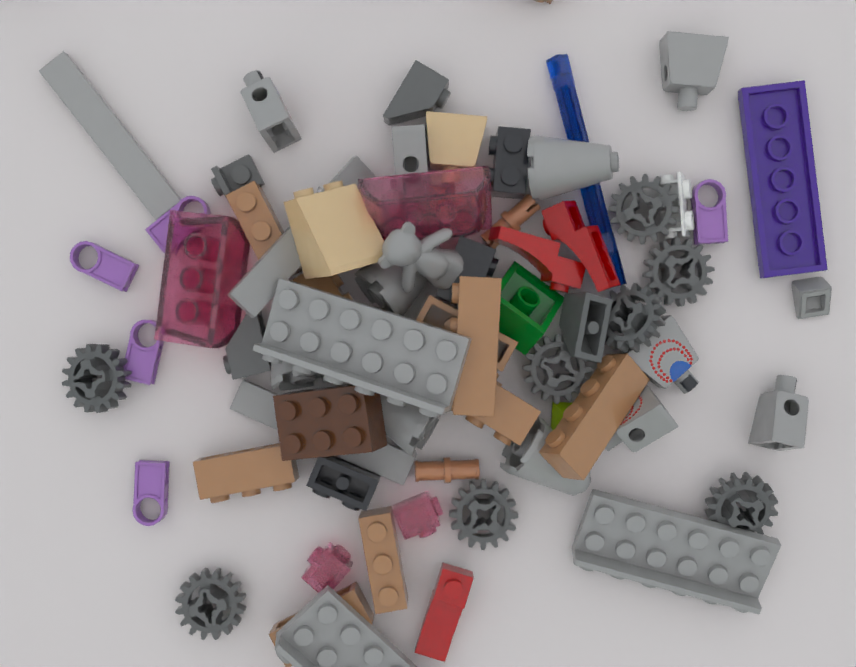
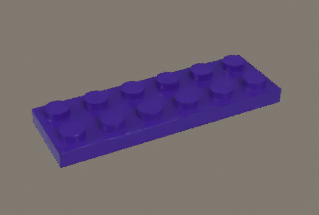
(782, 179)

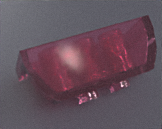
(430, 201)
(200, 267)

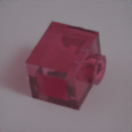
(418, 515)
(327, 566)

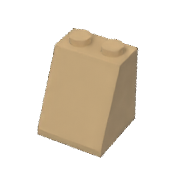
(332, 230)

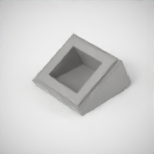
(811, 297)

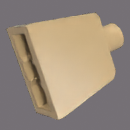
(454, 139)

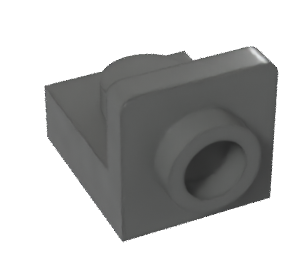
(235, 175)

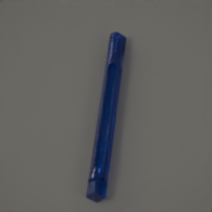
(575, 129)

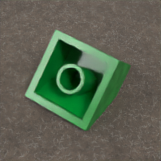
(526, 307)

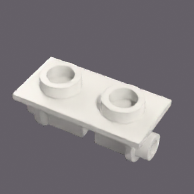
(684, 218)

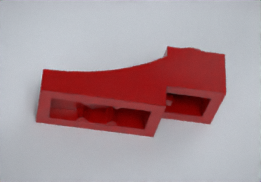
(566, 224)
(543, 255)
(444, 611)

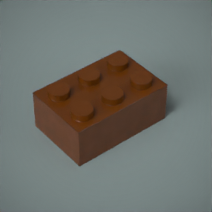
(328, 422)

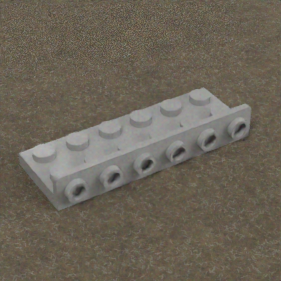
(364, 347)
(674, 551)
(334, 635)

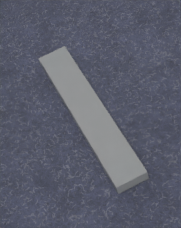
(110, 135)
(282, 257)
(387, 462)

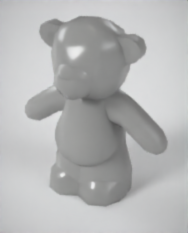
(405, 250)

